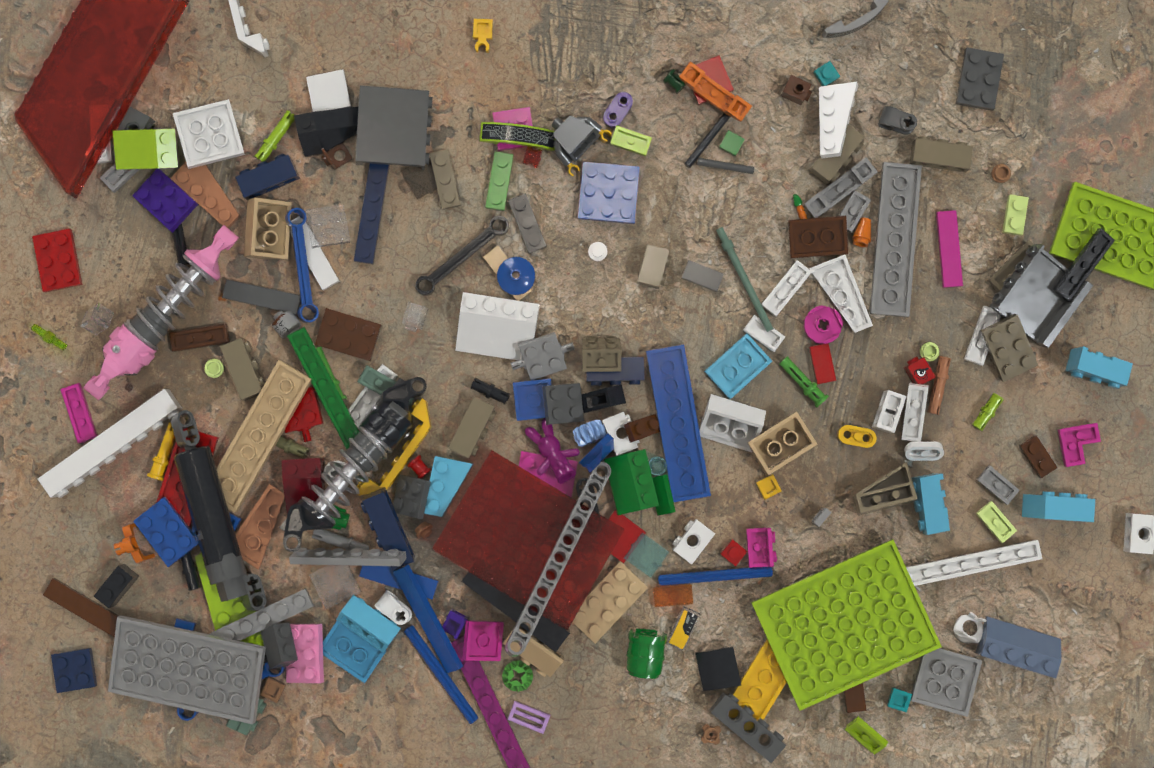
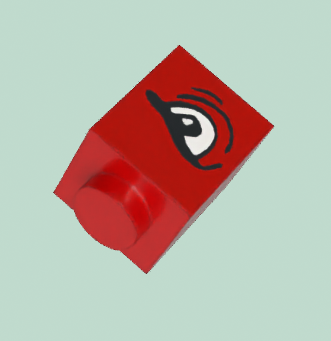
(919, 370)

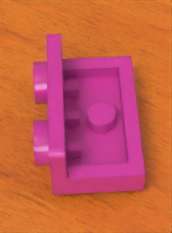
(760, 547)

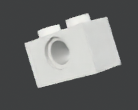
(611, 425)
(1133, 525)
(703, 536)

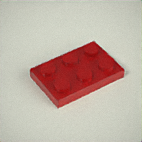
(57, 260)

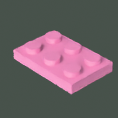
(309, 650)

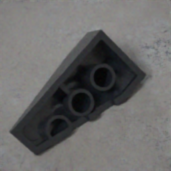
(325, 129)

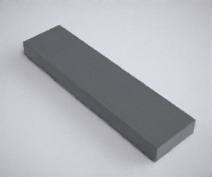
(261, 296)

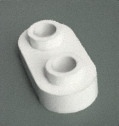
(924, 451)

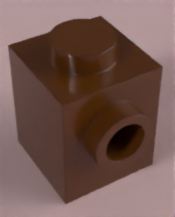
(797, 90)

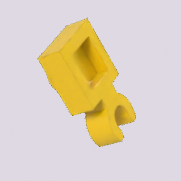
(482, 32)

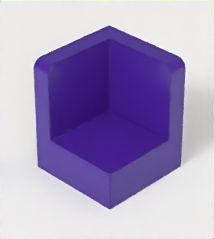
(454, 623)

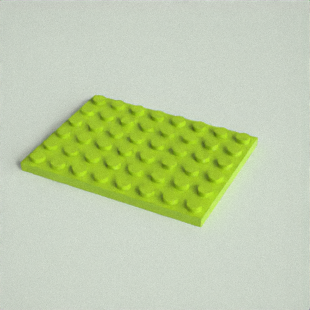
(846, 624)

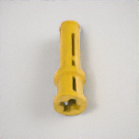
(161, 461)

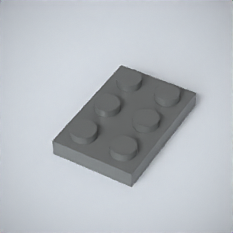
(979, 79)

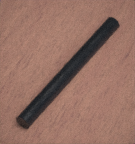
(706, 141)

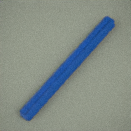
(717, 575)
(441, 674)

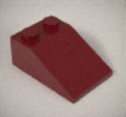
(299, 476)

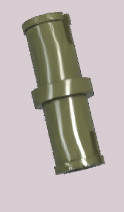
(290, 446)

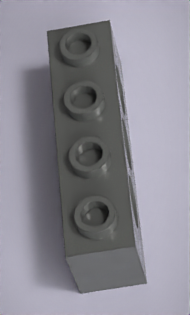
(769, 749)

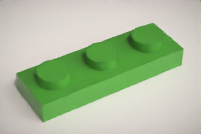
(499, 181)

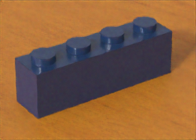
(386, 524)

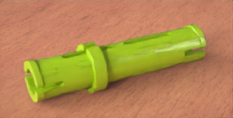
(275, 136)

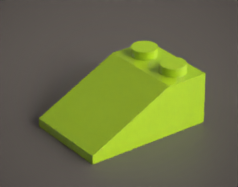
(145, 148)

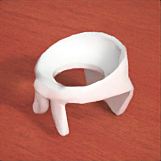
(963, 636)

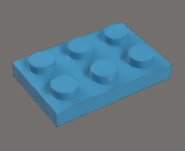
(351, 652)

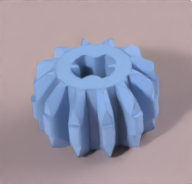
(589, 433)

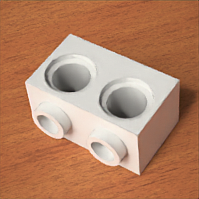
(889, 411)

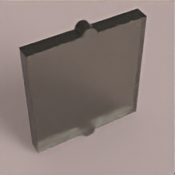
(420, 181)

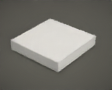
(328, 91)

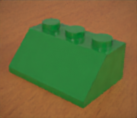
(632, 482)

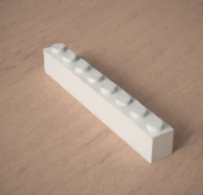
(109, 444)

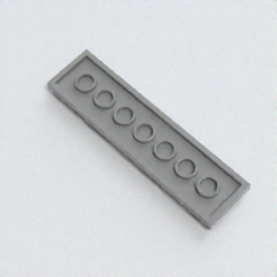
(895, 239)

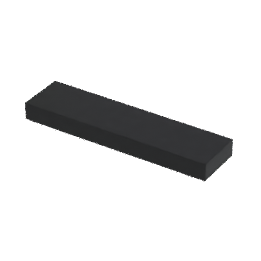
(1084, 264)

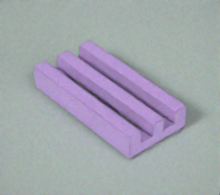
(514, 711)

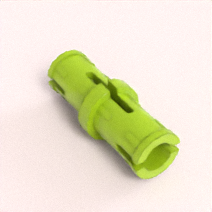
(987, 412)

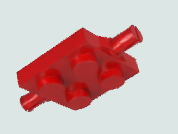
(306, 415)

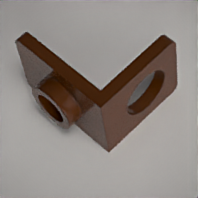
(329, 158)

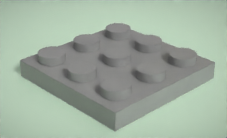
(946, 681)

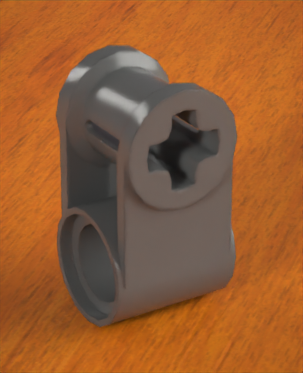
(895, 120)

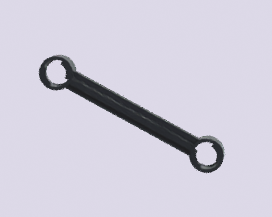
(462, 256)

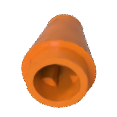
(862, 234)

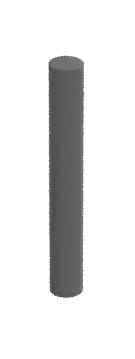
(725, 165)

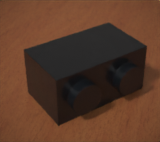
(116, 586)

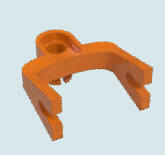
(130, 545)

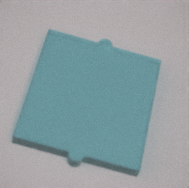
(646, 555)

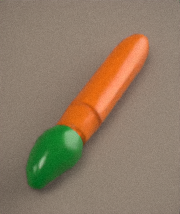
(798, 204)

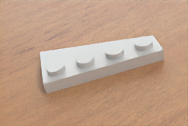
(834, 115)
(840, 285)

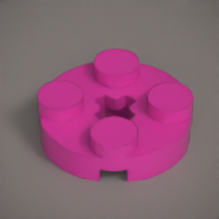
(825, 314)

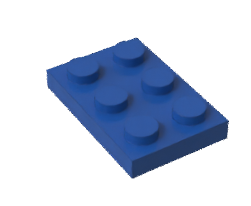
(166, 531)

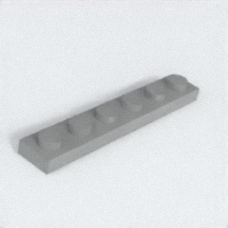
(348, 557)
(266, 617)

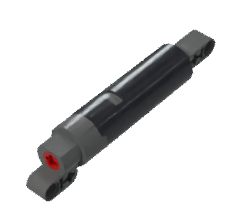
(212, 518)

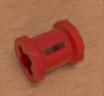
(419, 467)

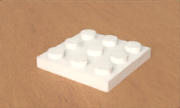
(208, 134)

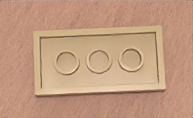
(608, 601)

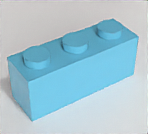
(368, 623)

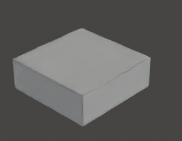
(821, 517)

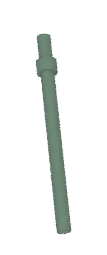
(728, 246)

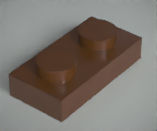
(642, 428)
(1038, 456)

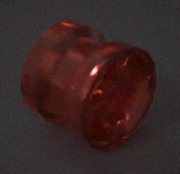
(532, 157)

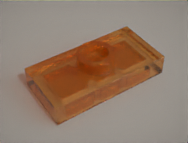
(673, 595)

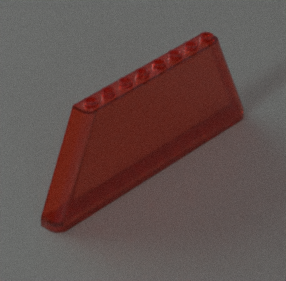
(93, 82)

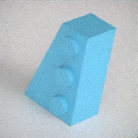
(1098, 367)
(445, 482)
(930, 504)
(1059, 507)

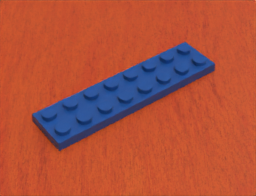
(678, 423)

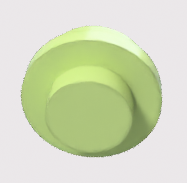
(929, 351)
(214, 368)

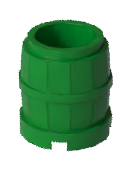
(645, 653)

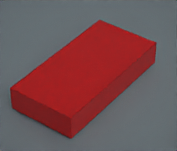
(822, 363)

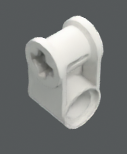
(390, 606)

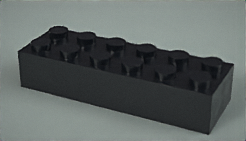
(545, 631)

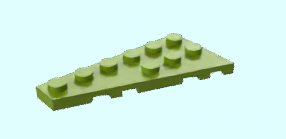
(226, 611)

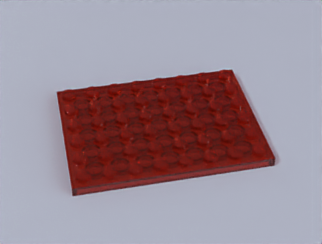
(509, 530)

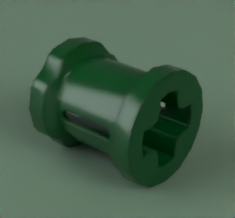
(674, 81)

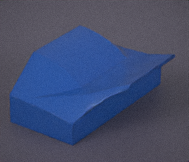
(598, 453)

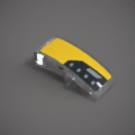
(683, 628)

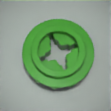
(520, 667)

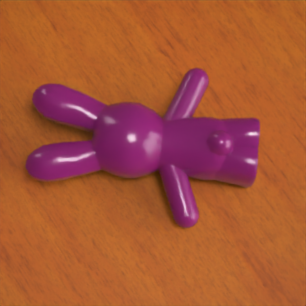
(551, 450)

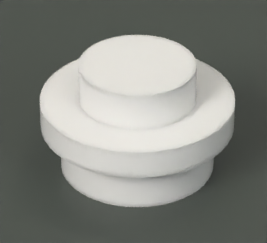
(597, 251)

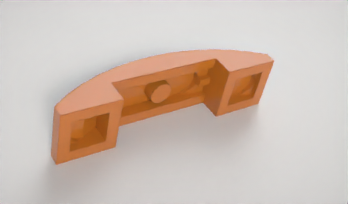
(714, 93)

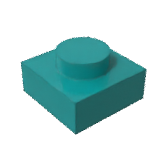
(826, 74)
(899, 699)

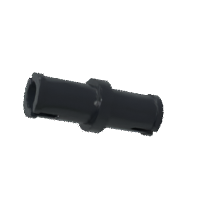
(490, 391)
(189, 571)

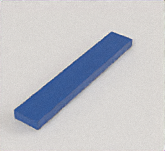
(427, 619)

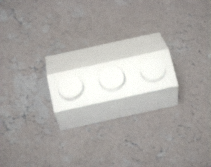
(731, 422)

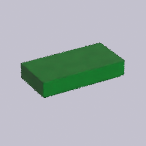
(664, 495)

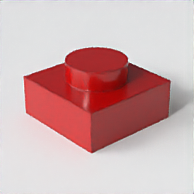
(733, 552)

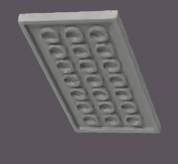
(186, 669)

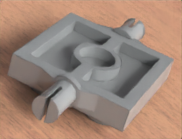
(542, 356)

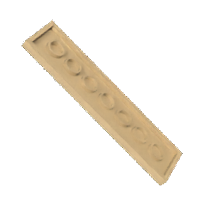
(260, 432)

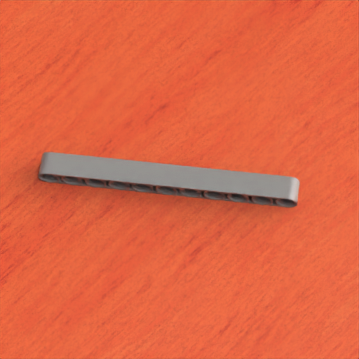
(554, 566)

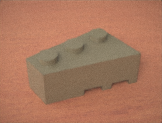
(888, 492)

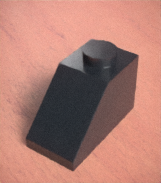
(603, 398)

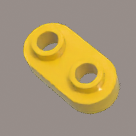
(856, 436)

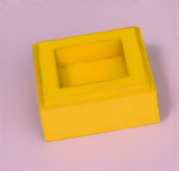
(768, 487)

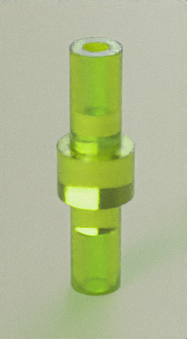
(49, 337)

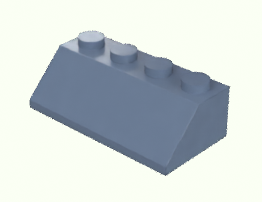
(1020, 647)

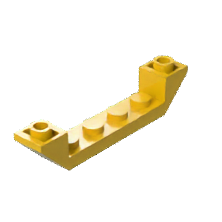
(420, 411)

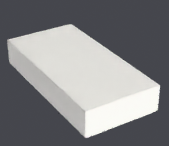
(757, 331)

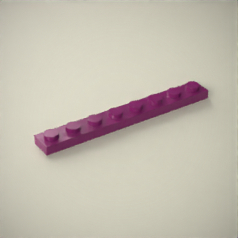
(491, 710)

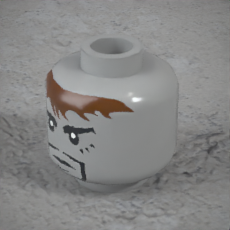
(285, 323)

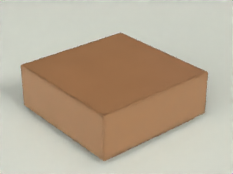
(272, 689)

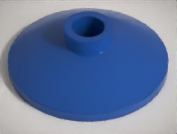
(523, 282)

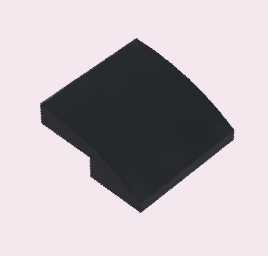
(718, 668)

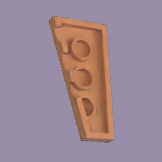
(207, 192)
(259, 526)

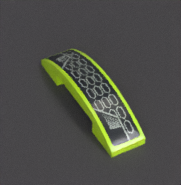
(517, 134)

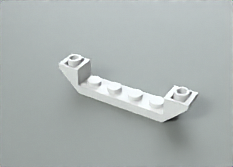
(255, 42)

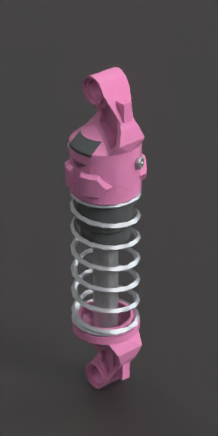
(137, 339)

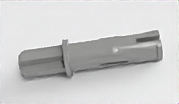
(338, 540)

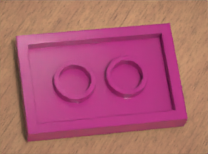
(532, 461)

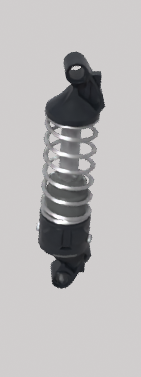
(378, 434)

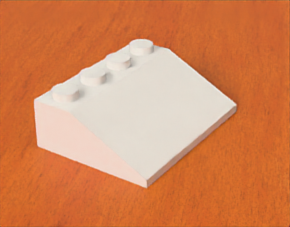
(495, 325)

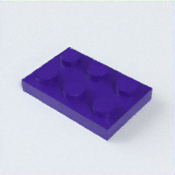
(165, 200)

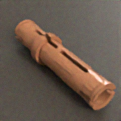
(939, 385)

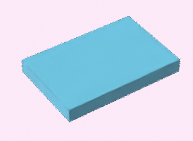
(738, 366)

